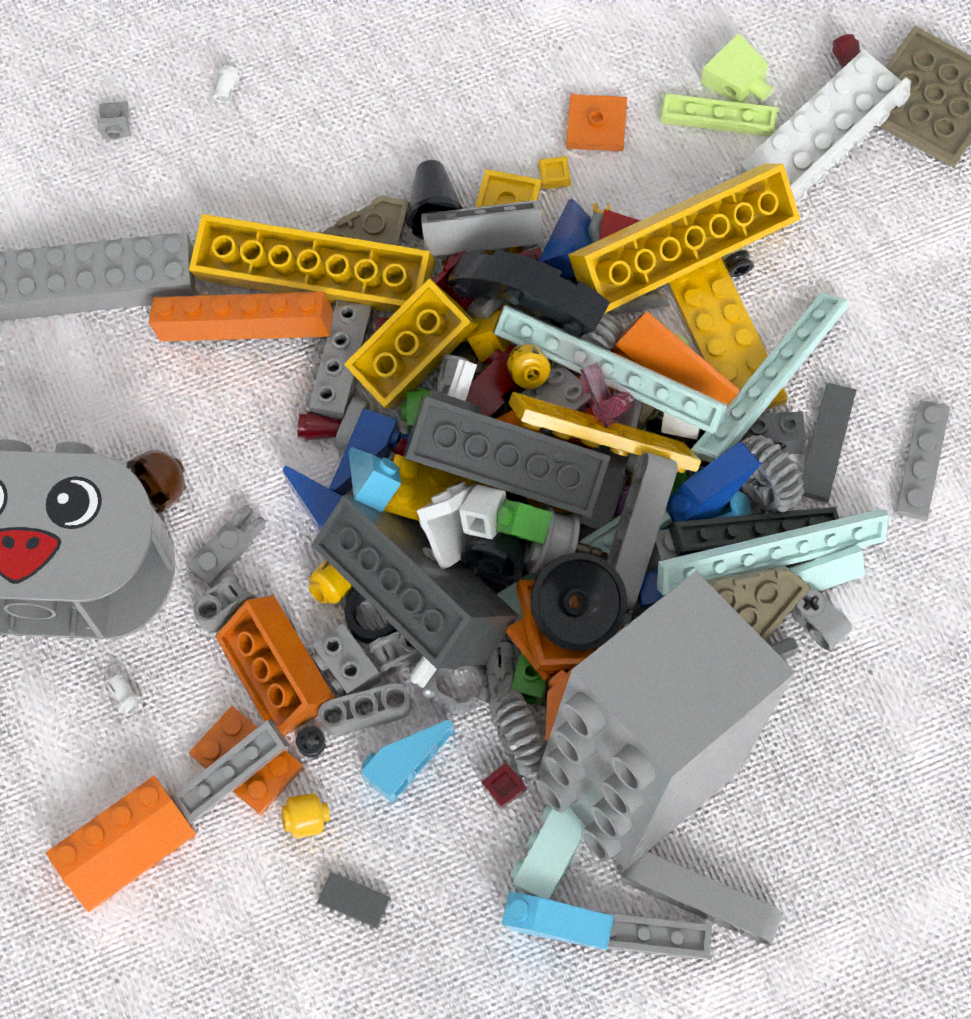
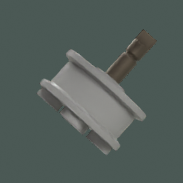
(559, 541)

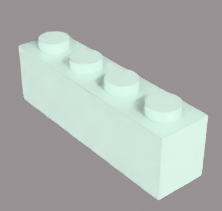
(549, 853)

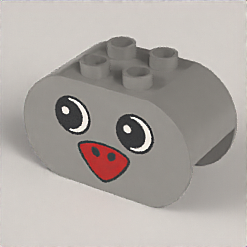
(78, 545)

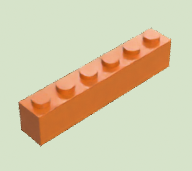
(241, 316)

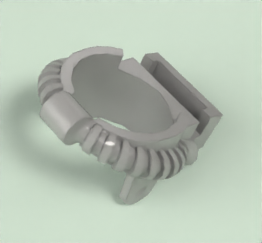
(449, 704)

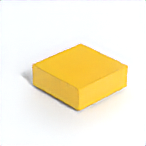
(554, 172)

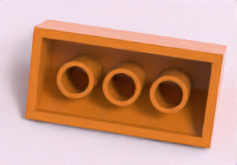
(660, 350)
(273, 664)
(120, 843)

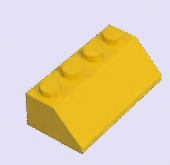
(410, 344)

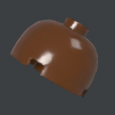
(160, 477)

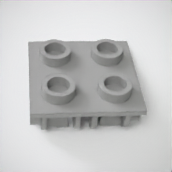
(563, 390)

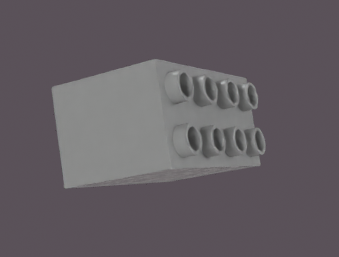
(660, 720)

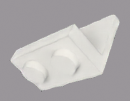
(443, 524)

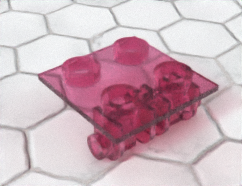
(606, 407)

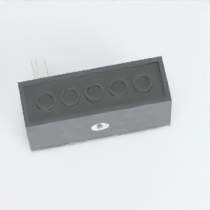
(461, 441)
(438, 610)

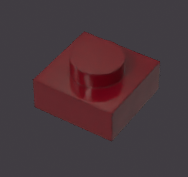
(503, 785)

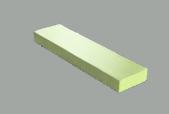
(718, 114)

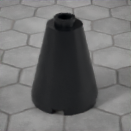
(430, 193)
(498, 558)

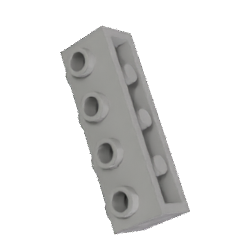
(483, 228)
(333, 380)

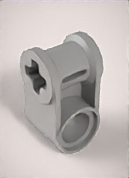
(225, 599)
(823, 621)
(398, 651)

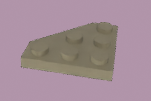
(378, 222)
(762, 596)

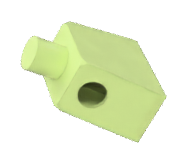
(737, 72)

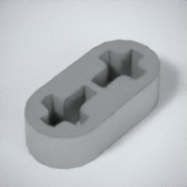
(349, 422)

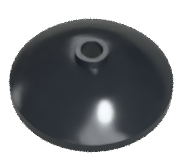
(600, 599)

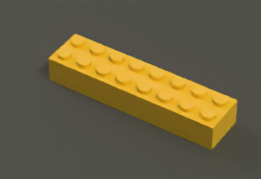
(687, 235)
(307, 261)

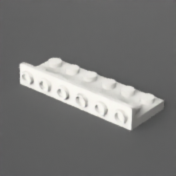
(832, 123)

